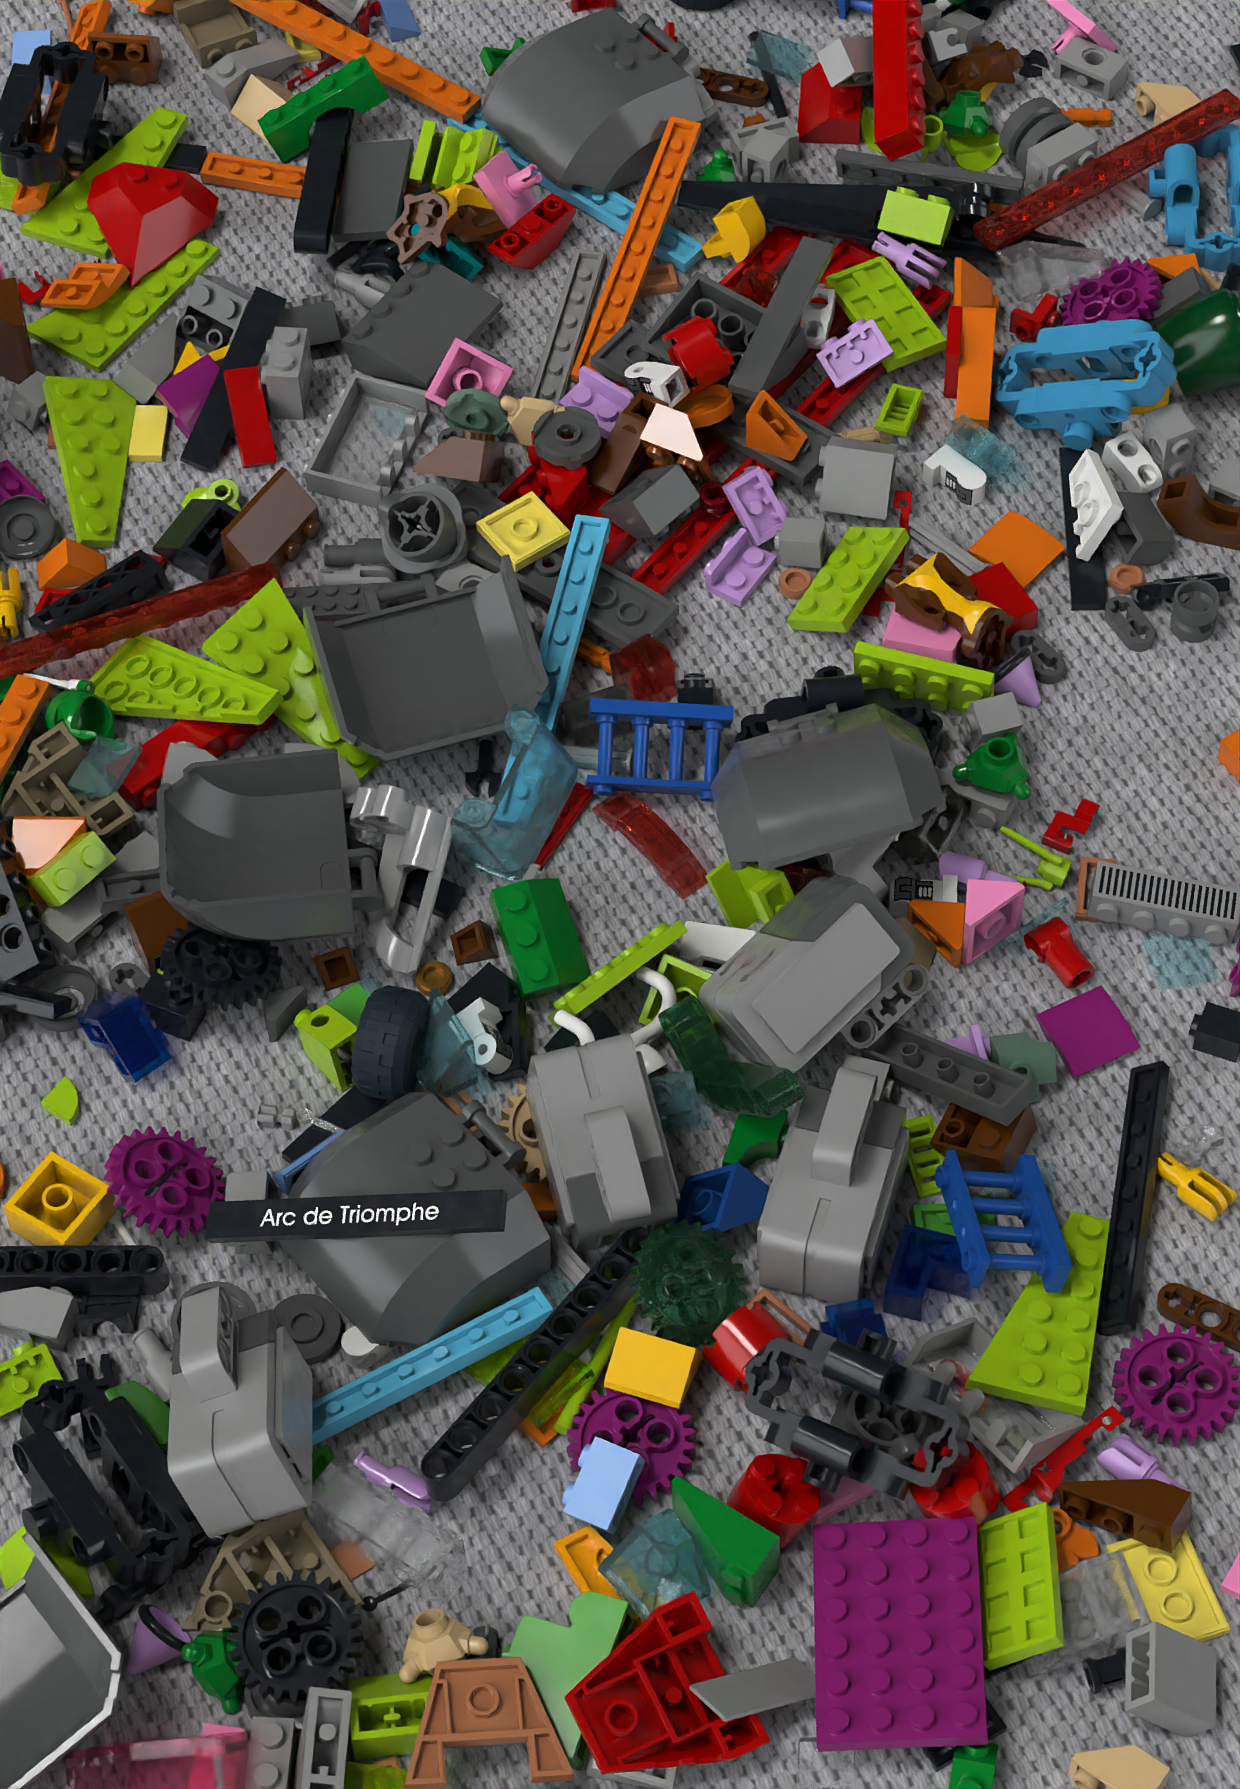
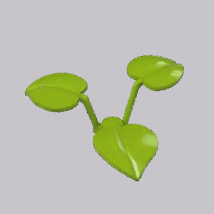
(970, 151)

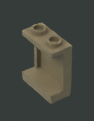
(213, 29)

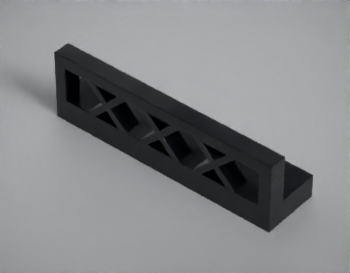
(128, 589)

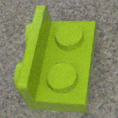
(461, 156)
(24, 1375)

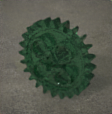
(686, 1282)

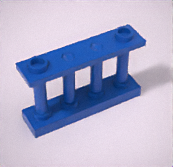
(643, 715)
(1031, 1206)

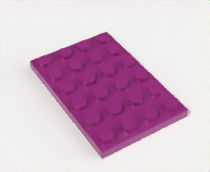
(898, 1635)

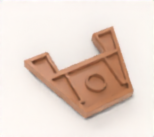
(479, 1706)

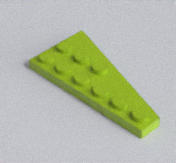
(67, 218)
(103, 332)
(92, 443)
(273, 648)
(169, 683)
(1049, 1337)

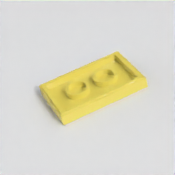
(1175, 1588)

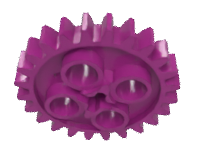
(1119, 294)
(149, 1161)
(1151, 1361)
(662, 1460)

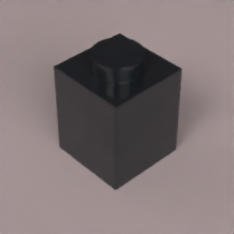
(1217, 1032)

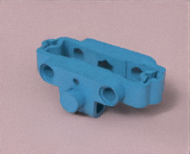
(1180, 192)
(1088, 405)

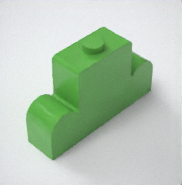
(563, 1655)

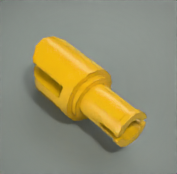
(9, 602)
(1196, 1187)

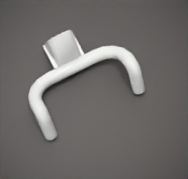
(652, 1058)

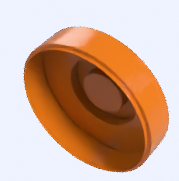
(707, 406)

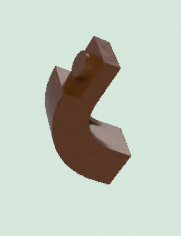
(1197, 514)

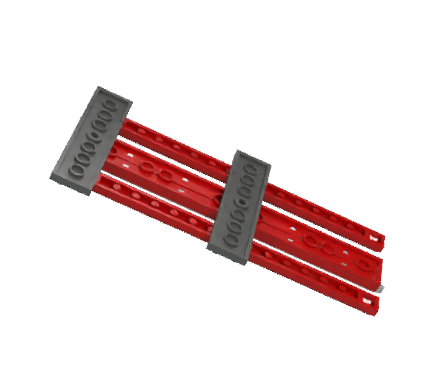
(635, 604)

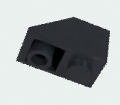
(695, 690)

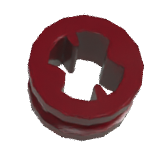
(712, 491)

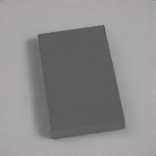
(372, 190)

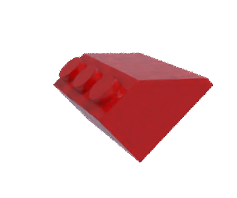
(826, 112)

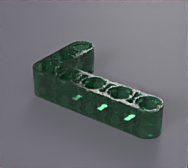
(724, 1082)

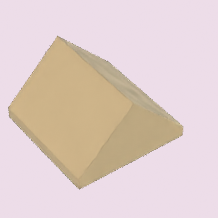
(256, 100)

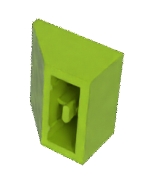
(916, 218)
(386, 1714)

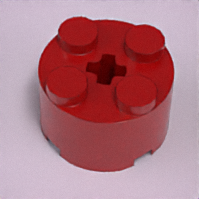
(699, 353)
(741, 1340)
(967, 1494)
(776, 1496)

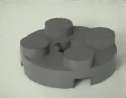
(567, 452)

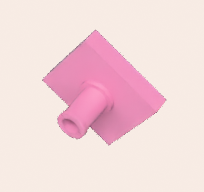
(1079, 26)
(508, 187)

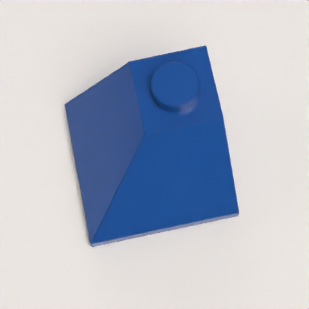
(722, 1198)

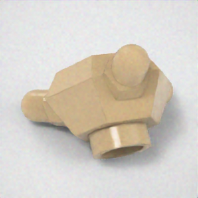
(523, 416)
(437, 1639)

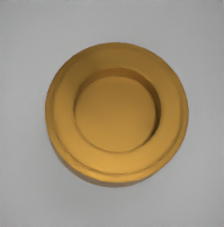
(433, 975)

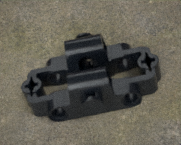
(78, 126)
(833, 686)
(837, 1452)
(69, 1505)

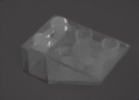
(1040, 267)
(1097, 1612)

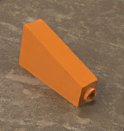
(976, 364)

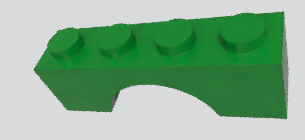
(350, 87)

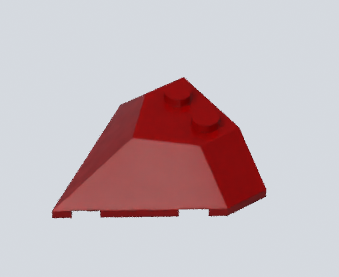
(149, 214)

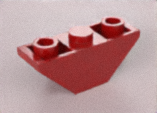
(534, 234)
(563, 487)

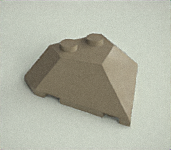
(44, 791)
(259, 1553)

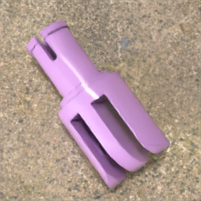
(905, 256)
(966, 868)
(1131, 1461)
(405, 1483)

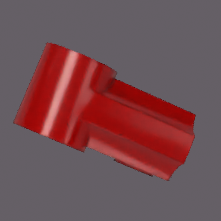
(1055, 946)

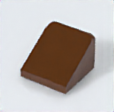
(474, 943)
(336, 968)

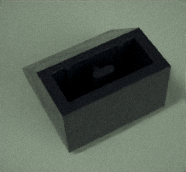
(195, 538)

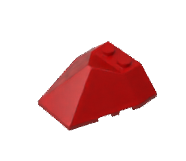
(640, 1702)

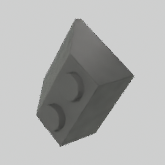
(652, 501)

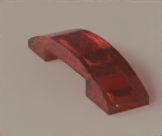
(654, 840)

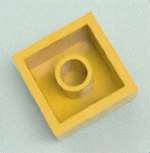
(59, 1205)

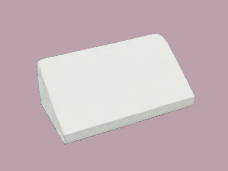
(712, 940)

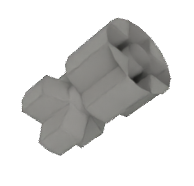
(269, 1116)

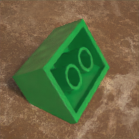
(538, 936)

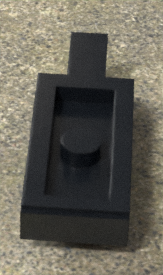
(1148, 593)
(512, 1028)

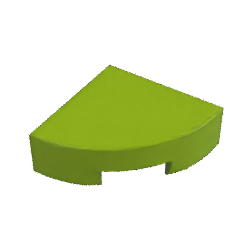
(62, 1101)

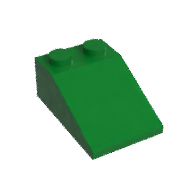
(733, 1547)

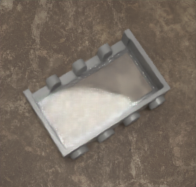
(366, 440)
(1008, 1428)

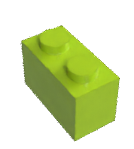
(71, 869)

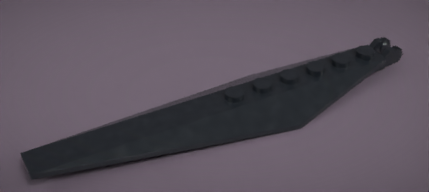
(844, 212)

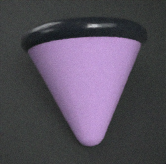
(1019, 677)
(155, 1640)

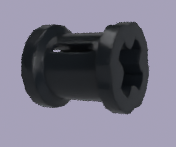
(1105, 1671)

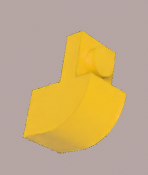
(740, 230)

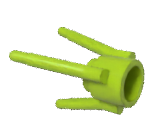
(1052, 866)

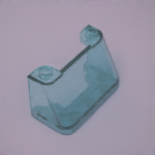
(514, 827)

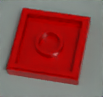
(952, 352)

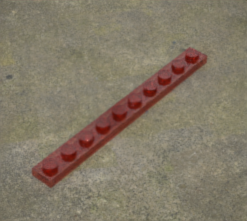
(1106, 171)
(135, 619)

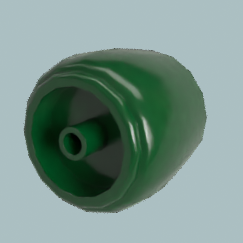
(1205, 342)

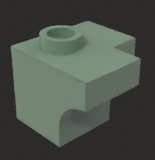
(1025, 1057)

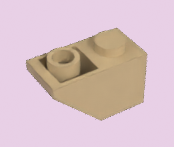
(1164, 99)
(1118, 1769)

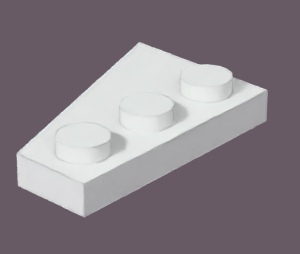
(1095, 501)

